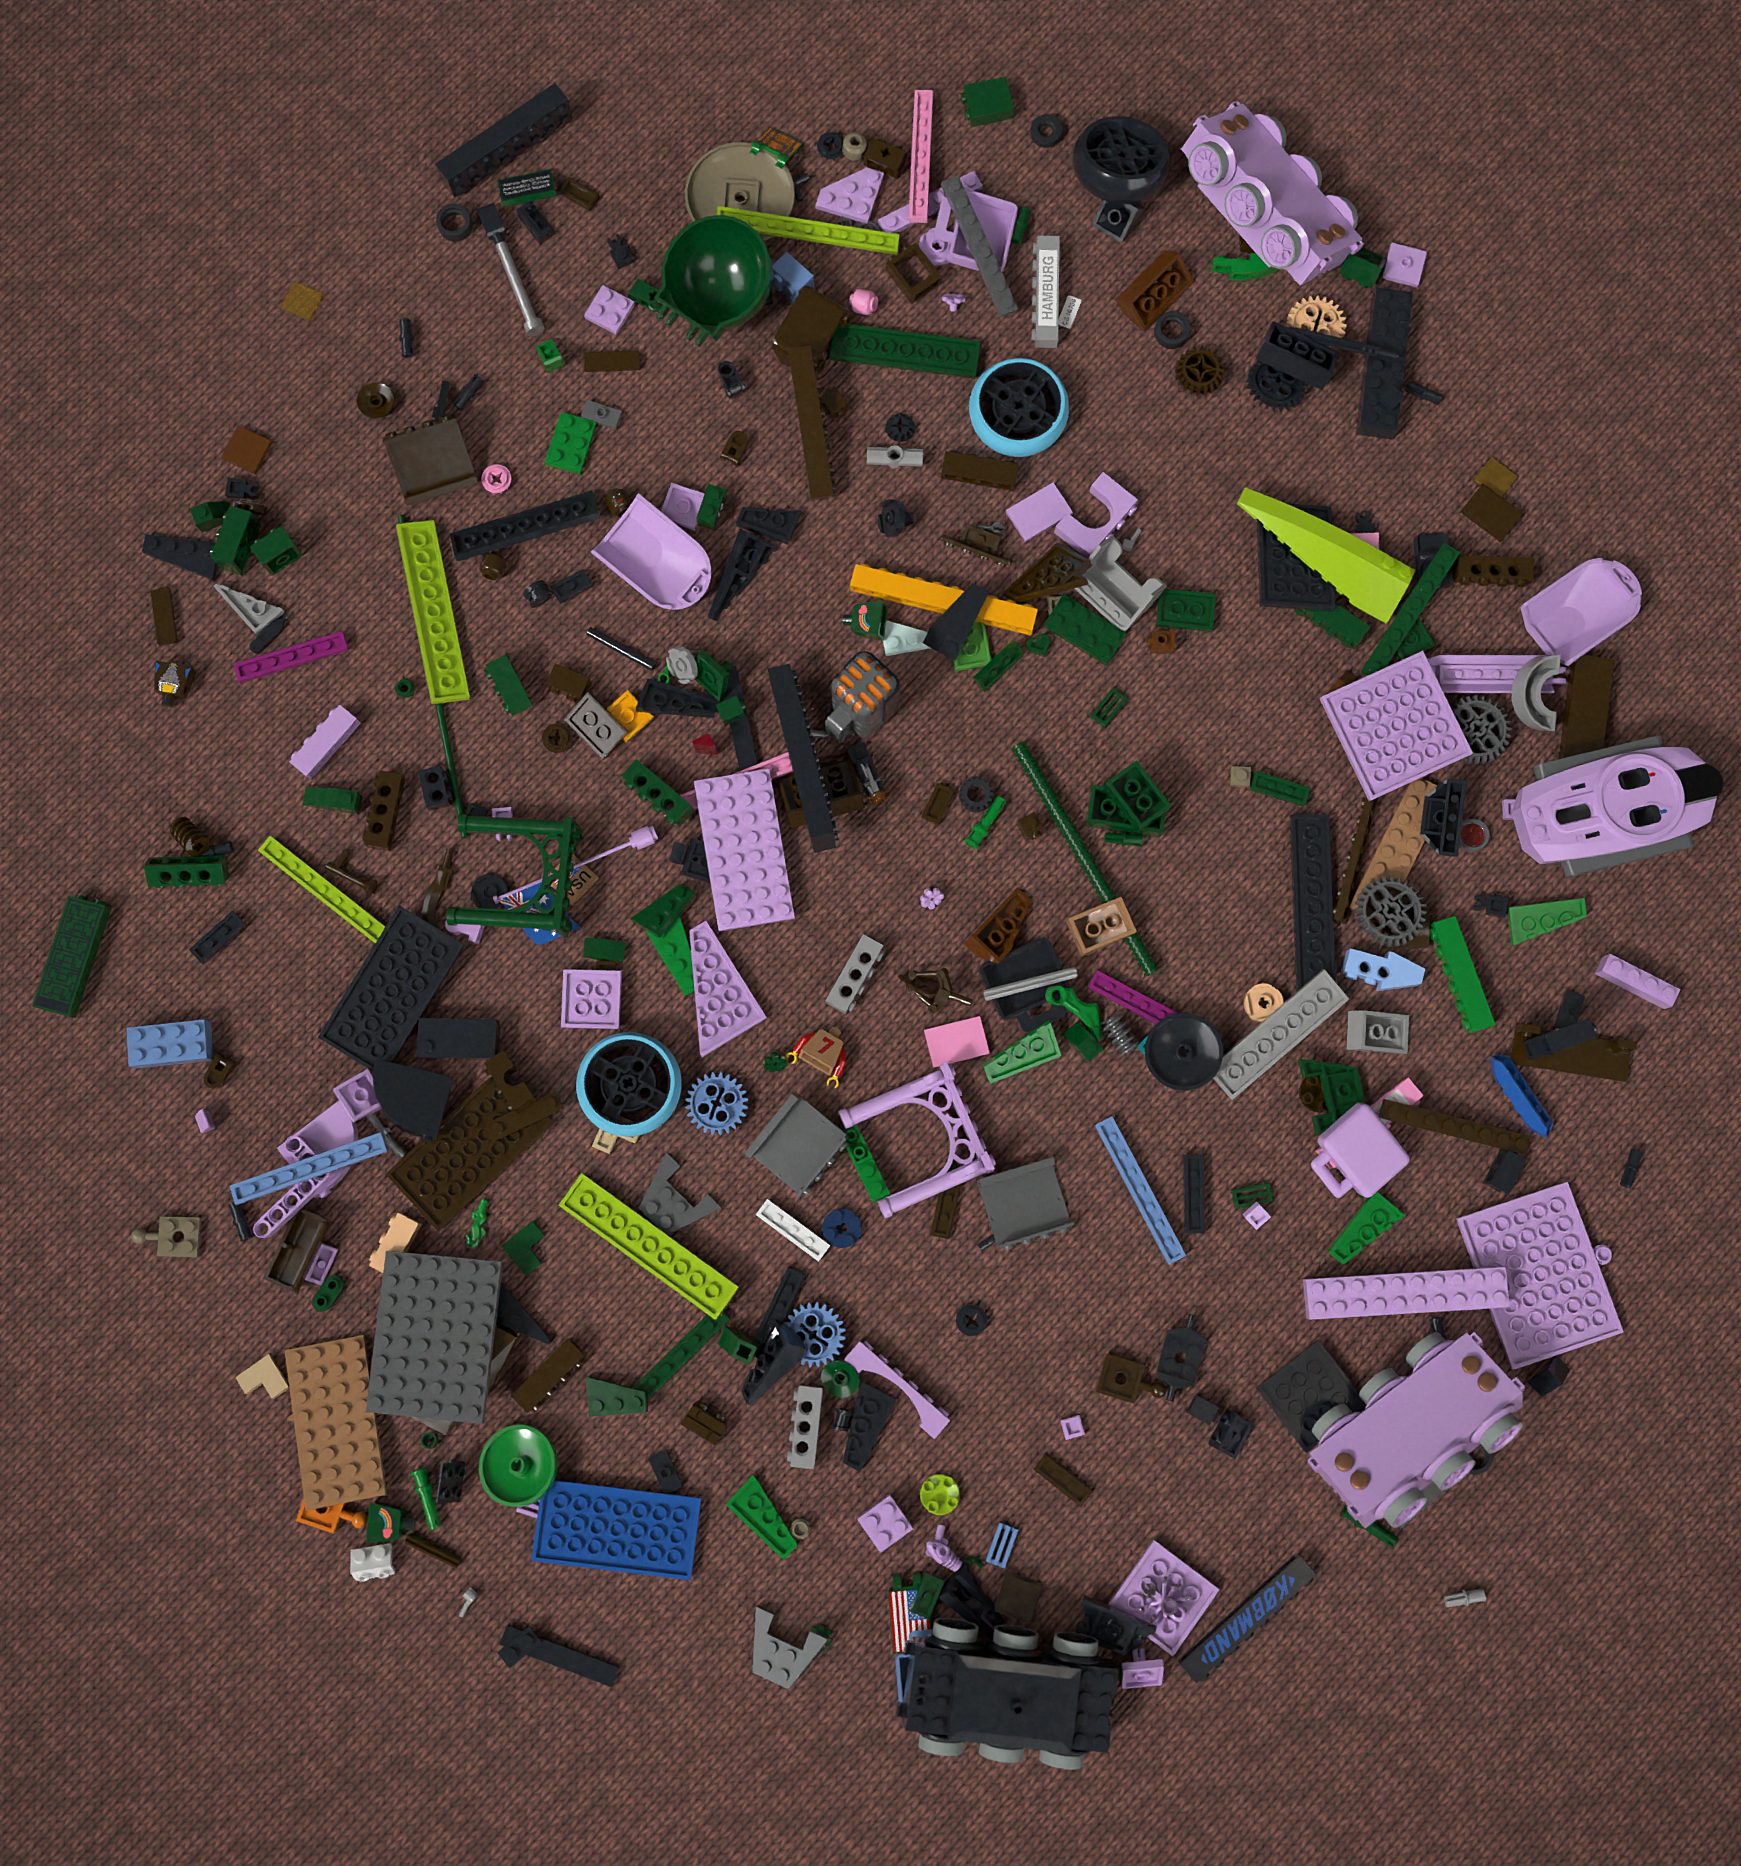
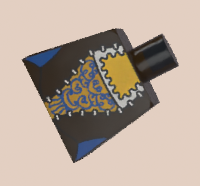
(172, 681)

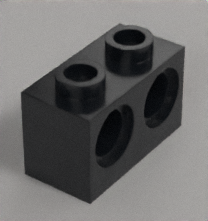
(431, 789)

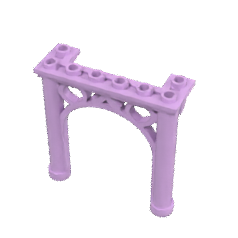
(906, 1094)

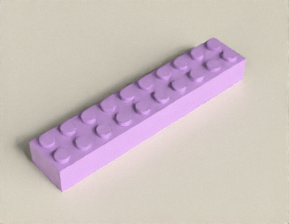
(1406, 1293)

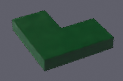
(519, 1248)

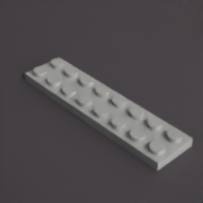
(1279, 1033)

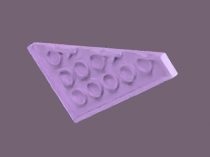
(721, 996)

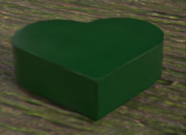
(1039, 645)

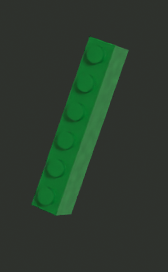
(1461, 975)

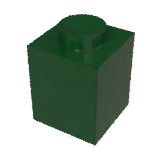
(731, 710)

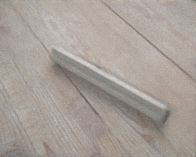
(1030, 983)

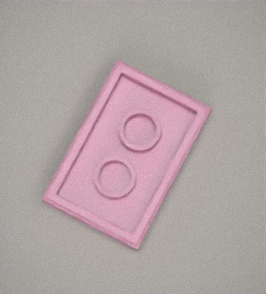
(956, 1041)

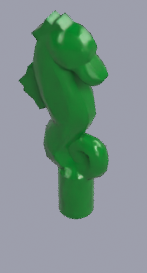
(477, 1232)

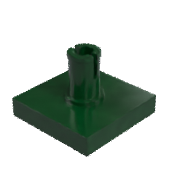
(712, 675)

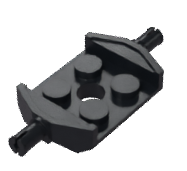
(1180, 1374)

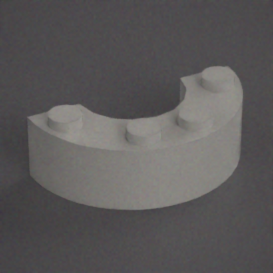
(1527, 692)

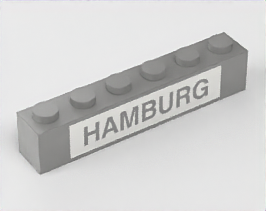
(1046, 292)

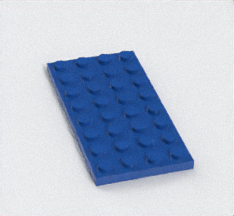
(617, 1529)

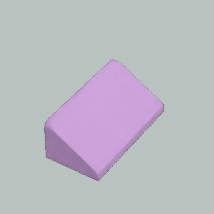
(321, 1264)

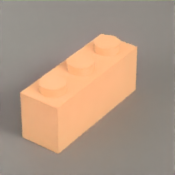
(397, 1239)

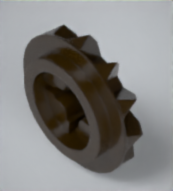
(551, 731)

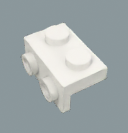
(372, 1562)

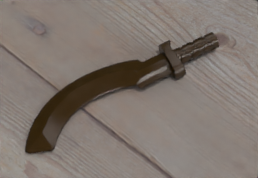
(436, 888)

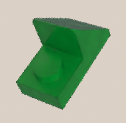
(549, 355)

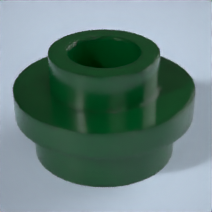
(402, 683)

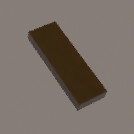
(612, 361)
(164, 616)
(1062, 1480)

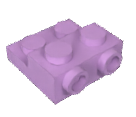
(358, 1096)

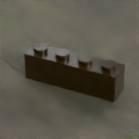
(979, 470)
(548, 1375)

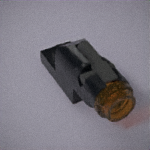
(867, 773)

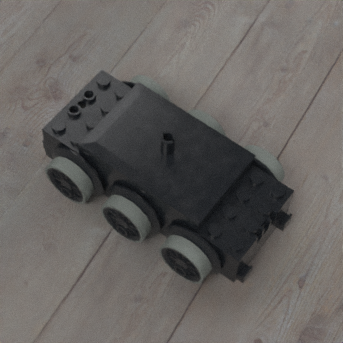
(1008, 1694)

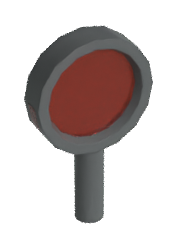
(1473, 835)

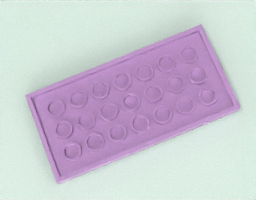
(744, 850)

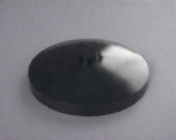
(1183, 1052)

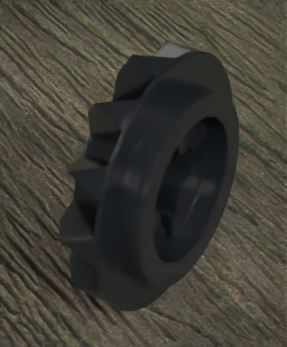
(825, 141)
(907, 431)
(981, 1319)

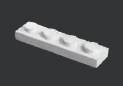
(792, 1230)

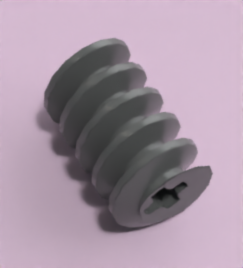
(1120, 1033)

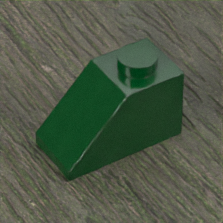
(209, 514)
(1083, 1042)

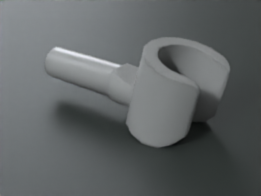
(1128, 544)
(470, 1596)

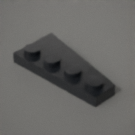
(182, 553)
(673, 700)
(868, 1419)

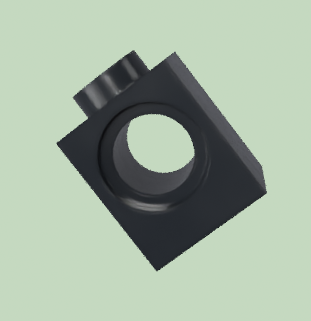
(1203, 1410)

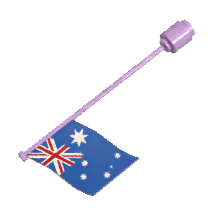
(640, 838)

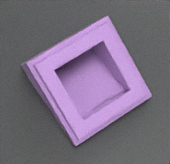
(204, 1121)

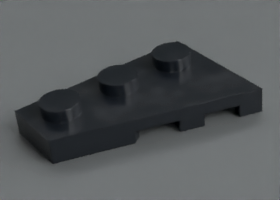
(772, 524)

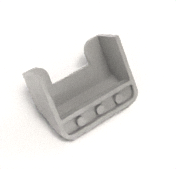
(1114, 589)

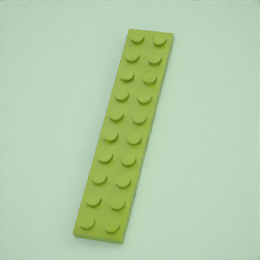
(432, 612)
(649, 1246)

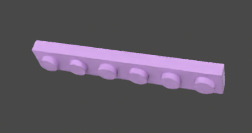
(899, 219)

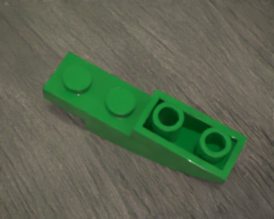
(1242, 269)
(865, 1165)

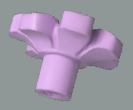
(953, 300)
(931, 898)

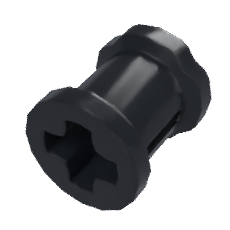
(842, 1420)

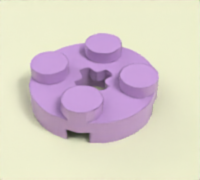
(937, 257)

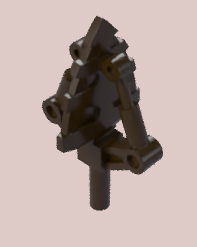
(928, 988)

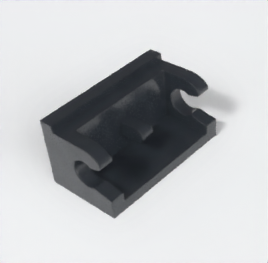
(535, 222)
(1504, 1171)

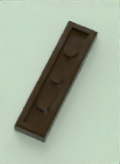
(946, 1208)

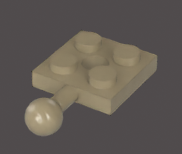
(166, 1243)

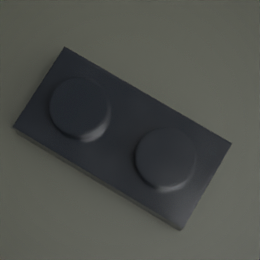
(571, 586)
(519, 1646)

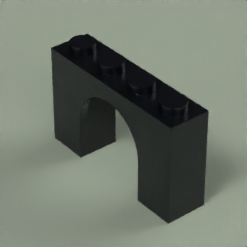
(1560, 1039)

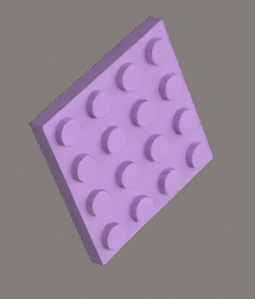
(1156, 1564)

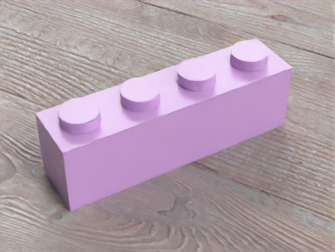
(324, 742)
(1637, 981)

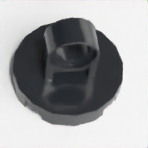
(893, 518)

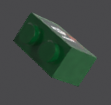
(711, 507)

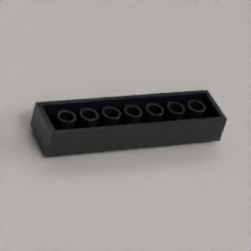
(504, 140)
(1389, 329)

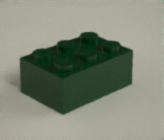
(234, 540)
(1137, 796)

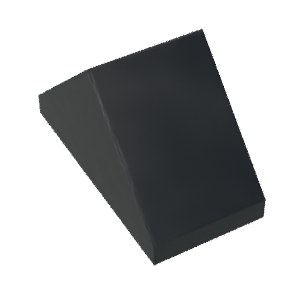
(1549, 1376)

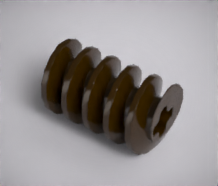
(189, 836)

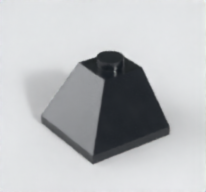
(1118, 219)

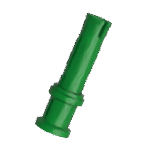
(981, 829)
(424, 1488)

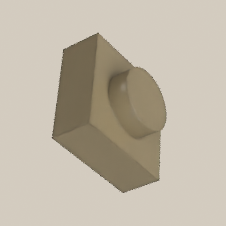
(1240, 776)

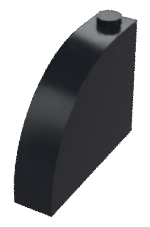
(411, 1098)

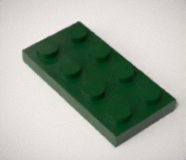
(1084, 629)

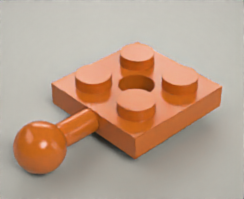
(329, 1520)

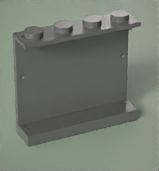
(798, 1144)
(1024, 1204)

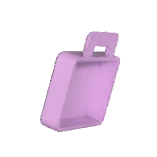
(996, 219)
(1361, 1151)

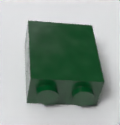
(987, 102)

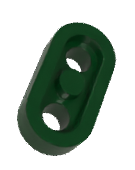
(327, 1293)

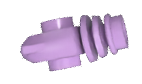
(941, 1552)

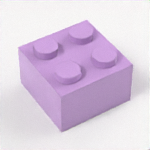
(885, 1522)

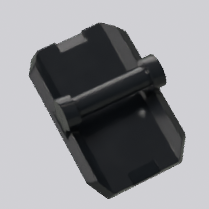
(1425, 549)

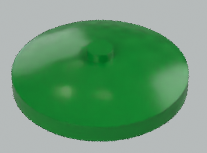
(518, 1466)

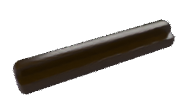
(433, 1550)

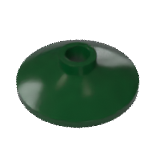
(837, 1385)

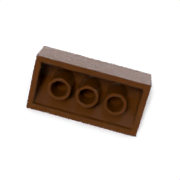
(1155, 289)

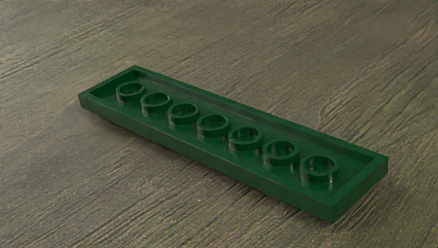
(905, 350)

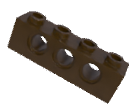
(1520, 565)
(384, 839)

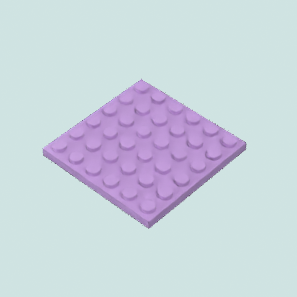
(1396, 726)

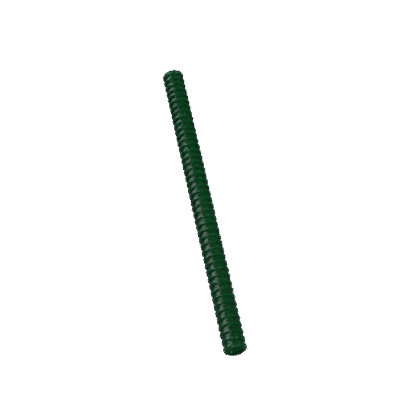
(1079, 848)

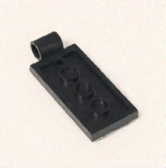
(684, 855)

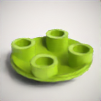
(940, 1494)

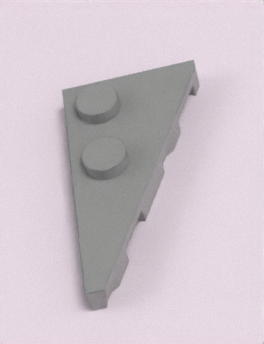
(254, 612)

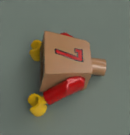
(822, 1051)

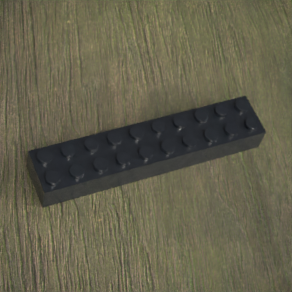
(803, 758)

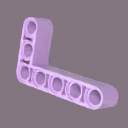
(298, 1190)

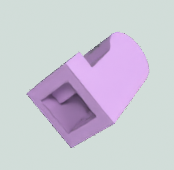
(473, 931)

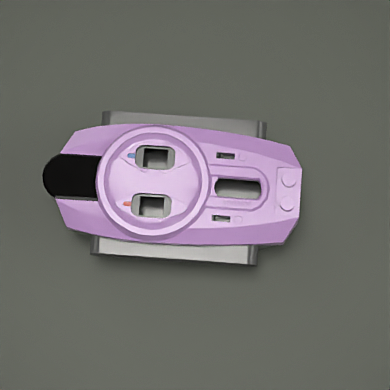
(1615, 805)

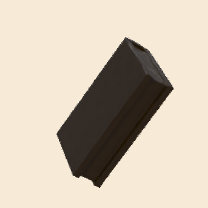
(1491, 512)

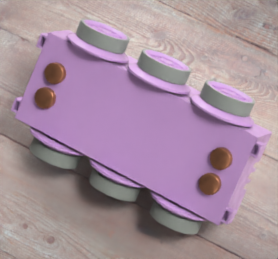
(1271, 194)
(1416, 1429)

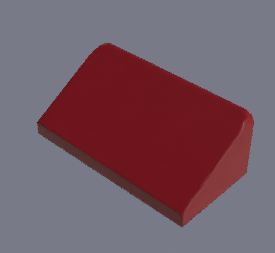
(704, 745)

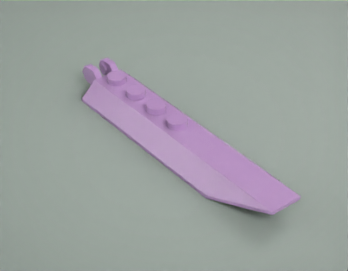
(1483, 673)

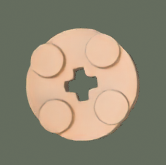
(1254, 996)

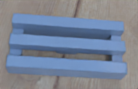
(996, 1561)

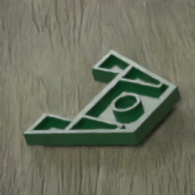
(1340, 1088)

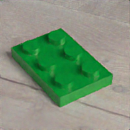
(570, 443)

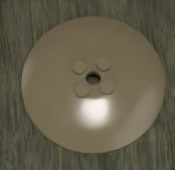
(734, 172)

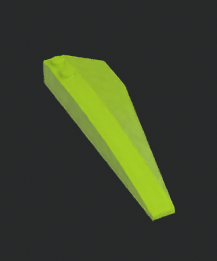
(1354, 567)

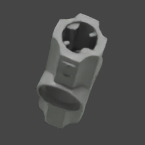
(907, 457)

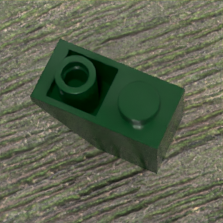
(739, 1345)

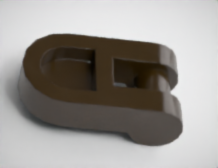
(737, 441)
(214, 1078)

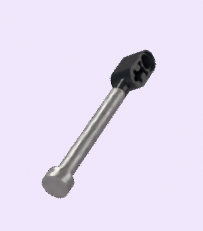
(495, 231)

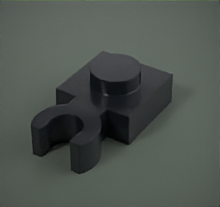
(620, 254)
(239, 489)
(1364, 526)
(1494, 906)

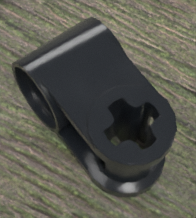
(731, 382)

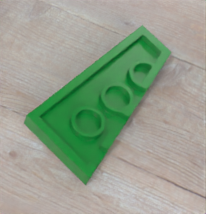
(1535, 919)
(676, 954)
(1024, 1054)

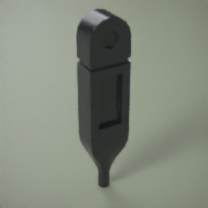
(268, 635)

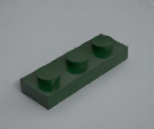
(998, 665)
(1279, 789)

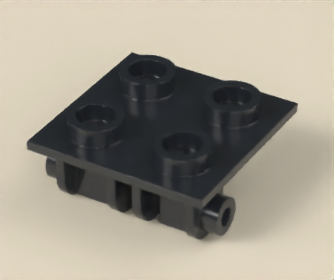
(450, 1482)

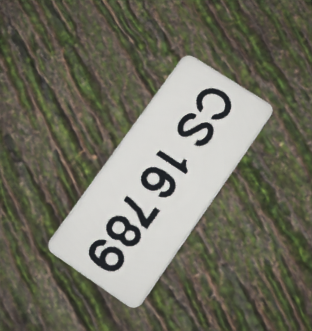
(1069, 311)

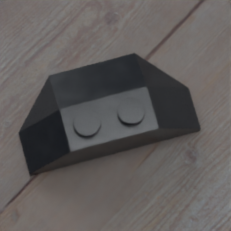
(1443, 817)

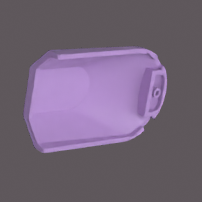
(656, 557)
(1582, 608)

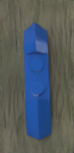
(1521, 1095)

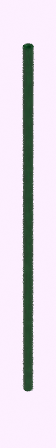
(446, 745)

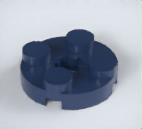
(836, 1218)

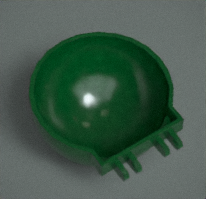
(715, 276)

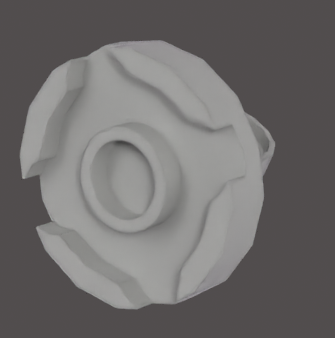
(682, 664)

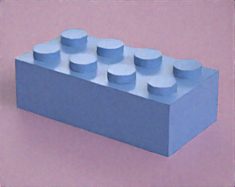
(169, 1044)

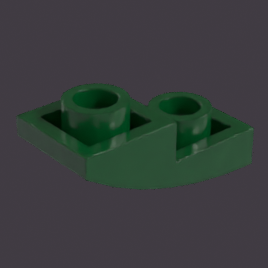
(604, 949)

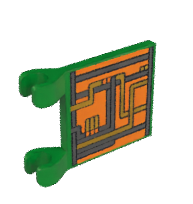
(777, 144)

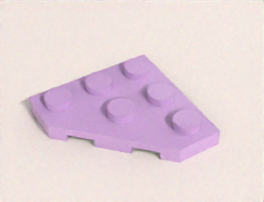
(852, 196)

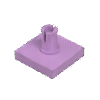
(1141, 1672)

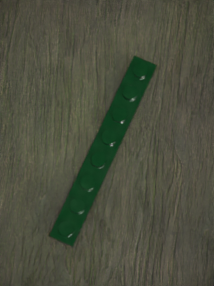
(1411, 610)

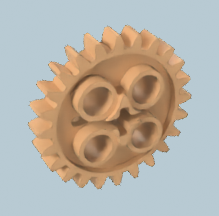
(1299, 318)

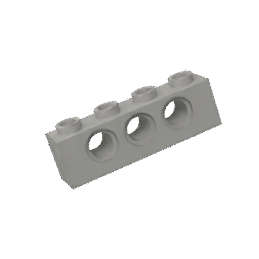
(865, 946)
(807, 1458)

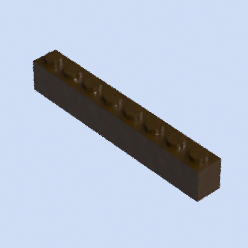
(810, 422)

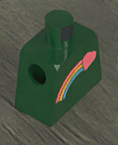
(868, 620)
(387, 1522)

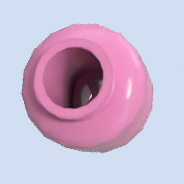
(863, 301)

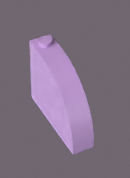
(326, 1133)

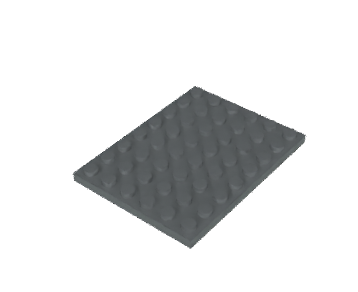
(434, 1337)

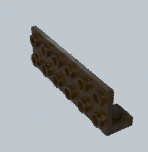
(1590, 1058)

